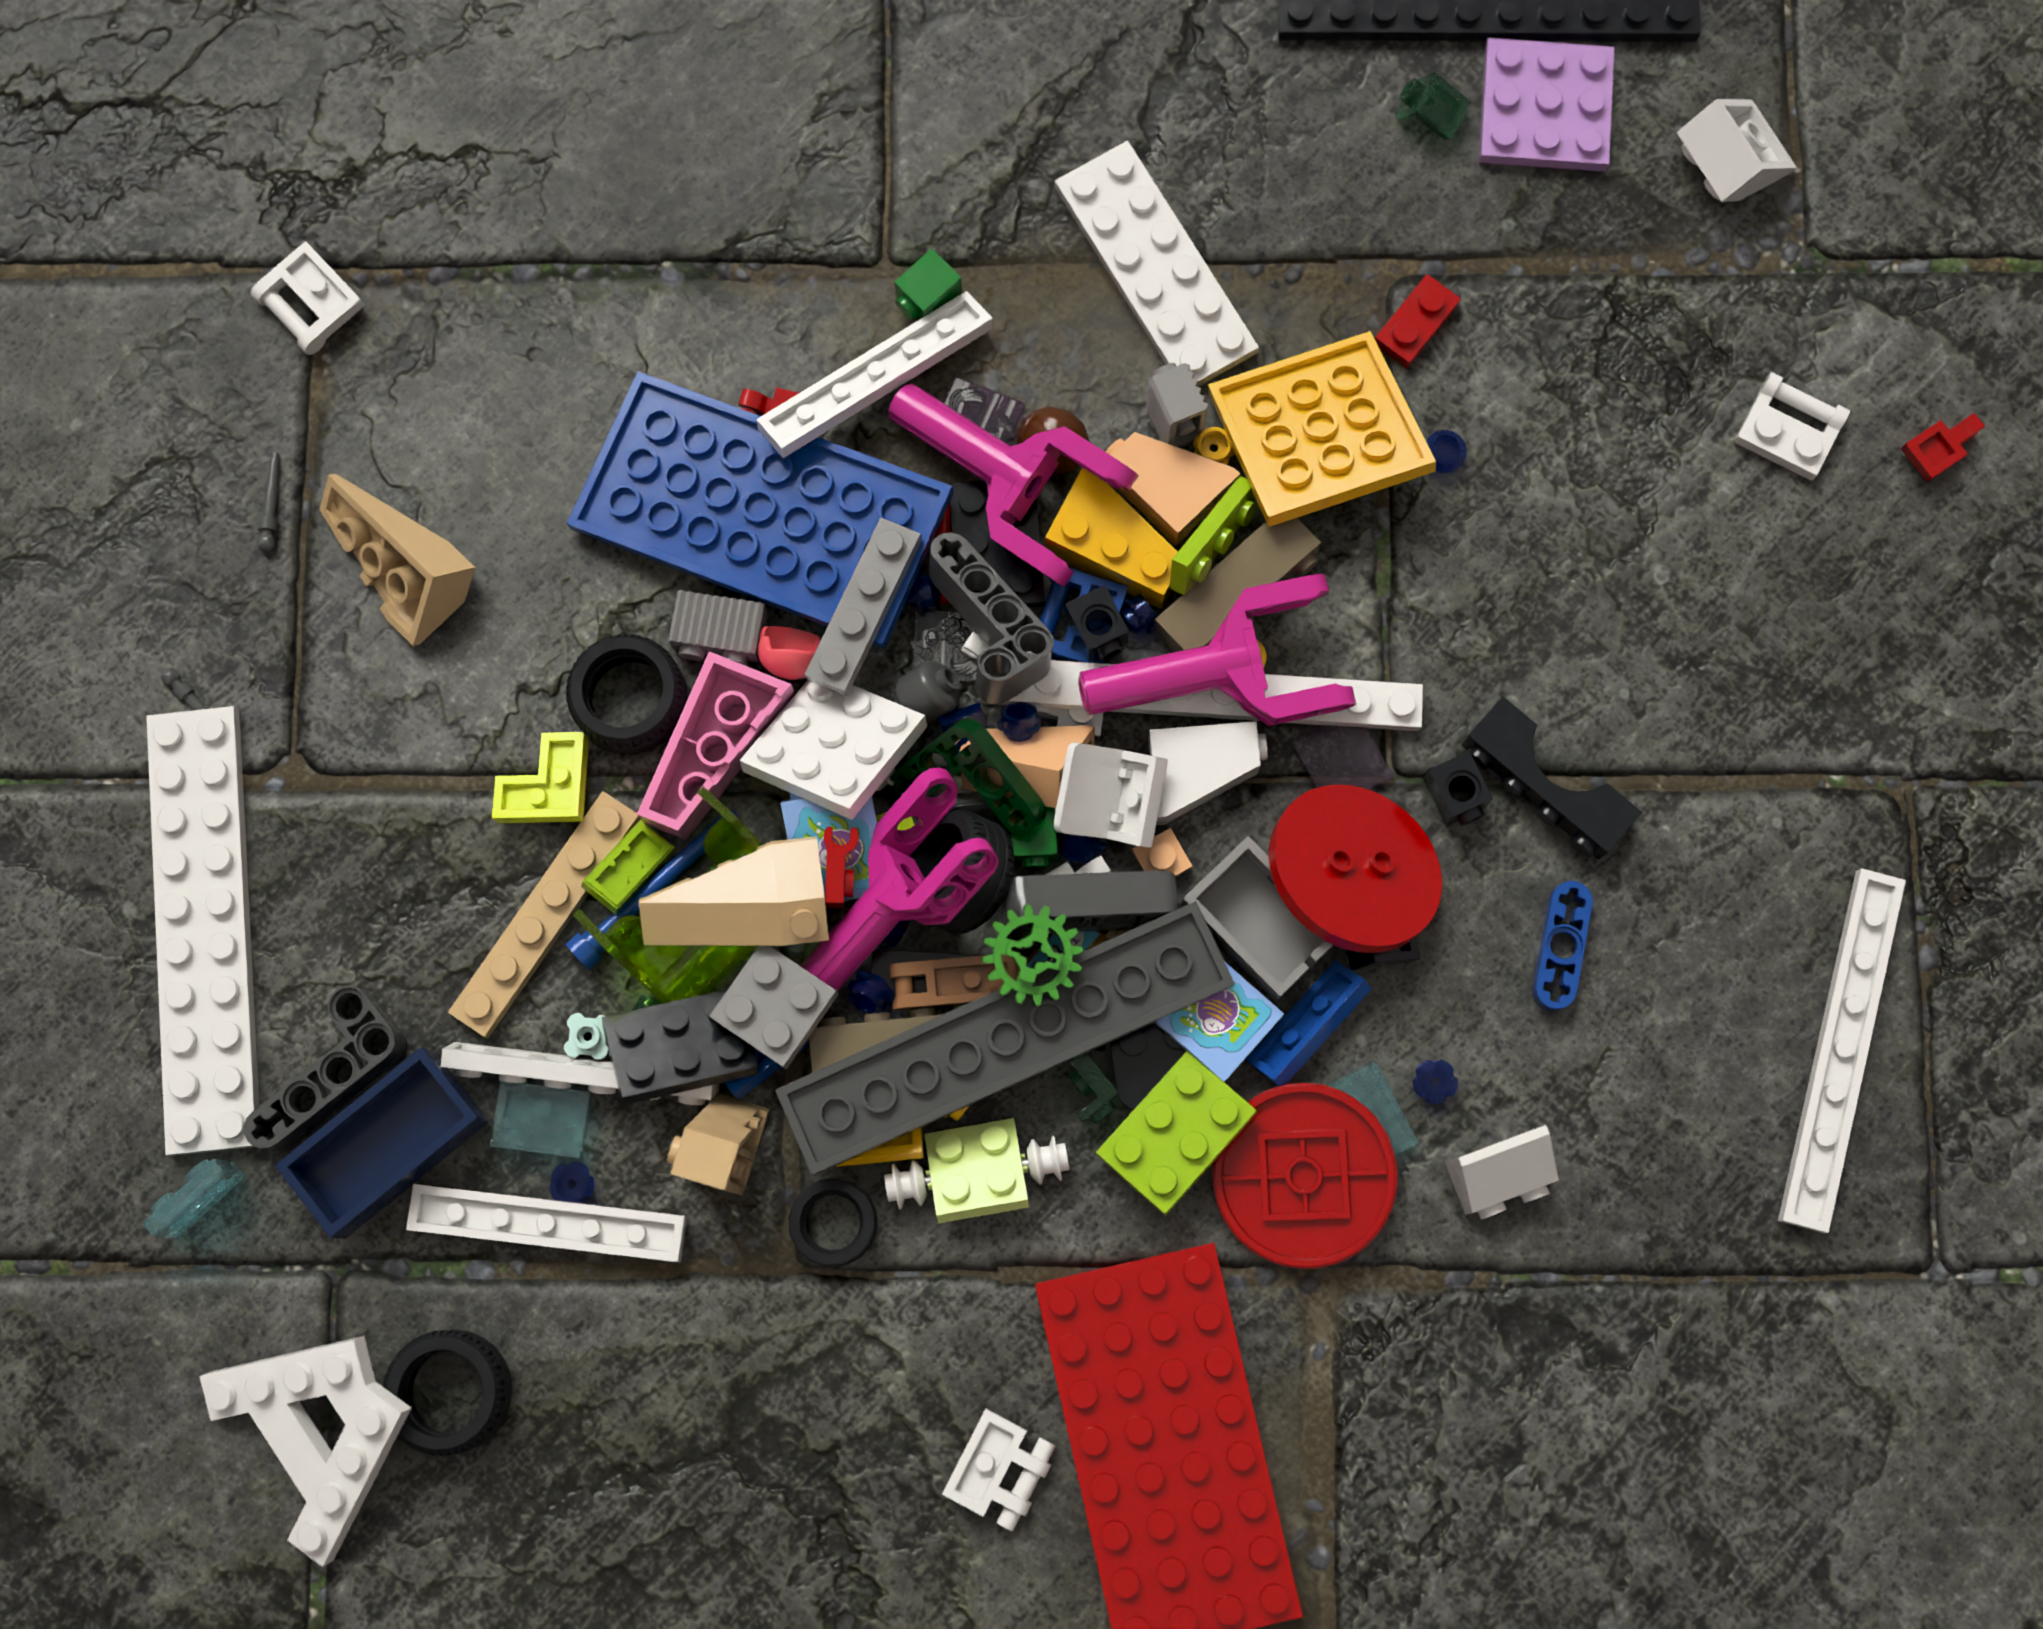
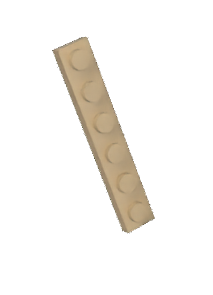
(542, 917)

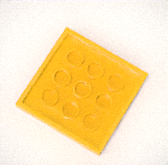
(1321, 428)

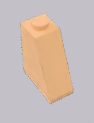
(1173, 484)
(1038, 758)

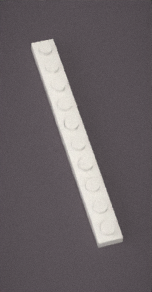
(1378, 703)

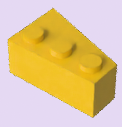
(1111, 540)

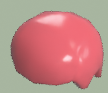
(786, 651)

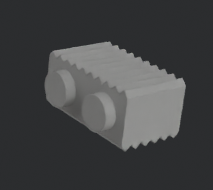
(1176, 404)
(718, 626)

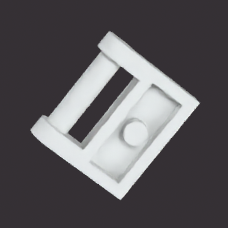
(317, 287)
(1788, 439)

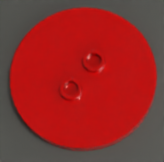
(1355, 868)
(1307, 1177)

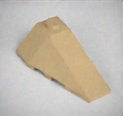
(409, 565)
(749, 901)

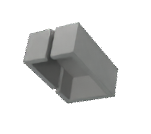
(1254, 922)

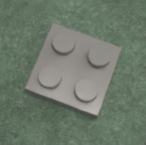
(774, 1005)

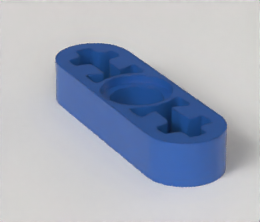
(1557, 911)

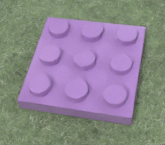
(1546, 104)

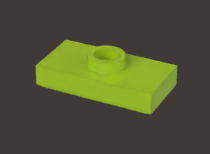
(627, 867)

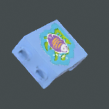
(809, 820)
(1224, 1026)

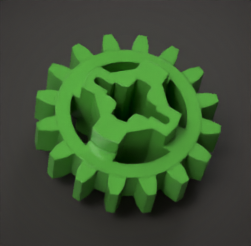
(1026, 976)

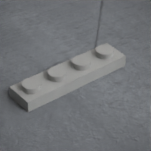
(863, 606)

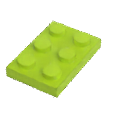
(1176, 1133)

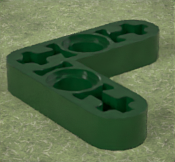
(973, 763)

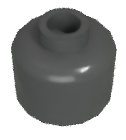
(929, 690)

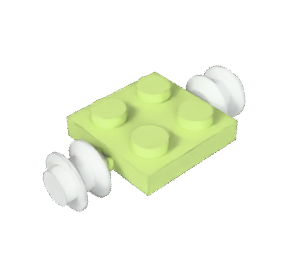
(976, 1171)

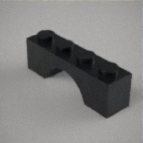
(1590, 817)

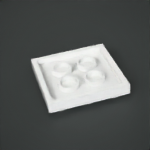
(834, 746)

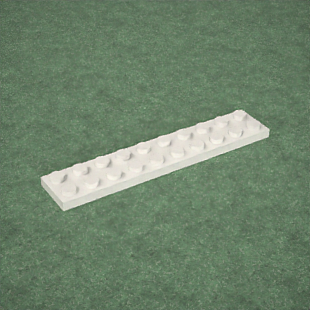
(202, 929)

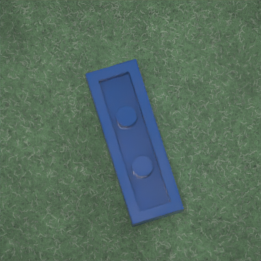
(1308, 1024)

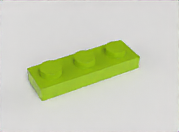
(1212, 536)

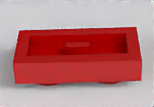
(1417, 320)

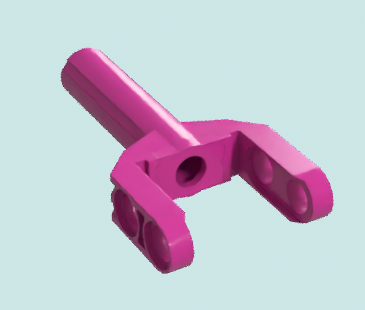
(1011, 472)
(1227, 664)
(897, 885)

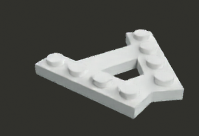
(328, 1480)

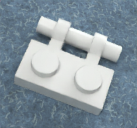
(985, 1462)

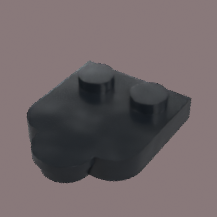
(1142, 1061)

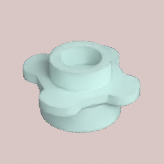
(577, 1045)

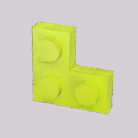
(555, 792)

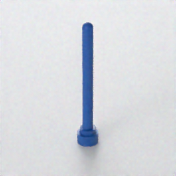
(588, 949)

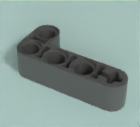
(959, 570)
(1092, 900)
(322, 1074)

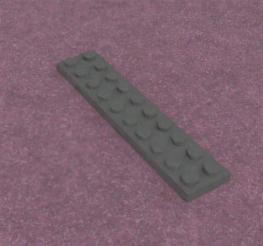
(1003, 1042)

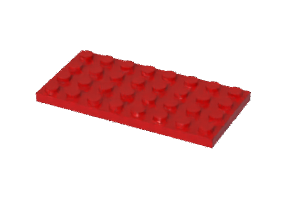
(1167, 1445)

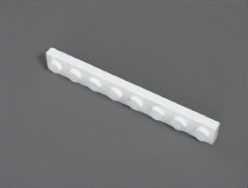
(1842, 1051)

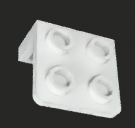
(1110, 794)

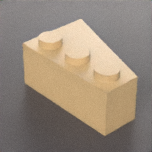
(720, 1144)

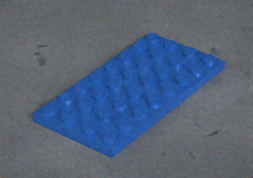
(717, 501)

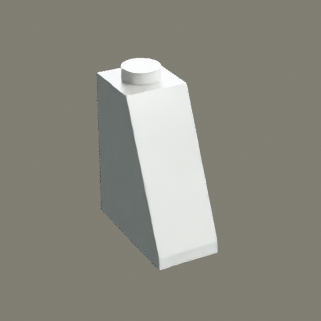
(1204, 763)

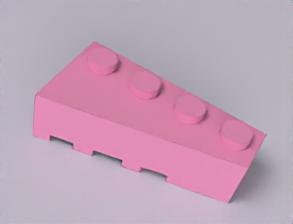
(715, 730)

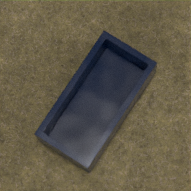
(381, 1143)

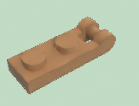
(947, 981)

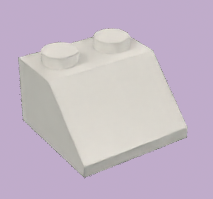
(1734, 149)
(1504, 1171)

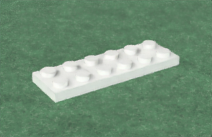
(1155, 264)

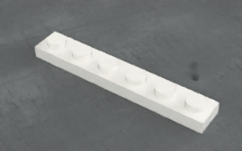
(874, 374)
(555, 1069)
(546, 1223)

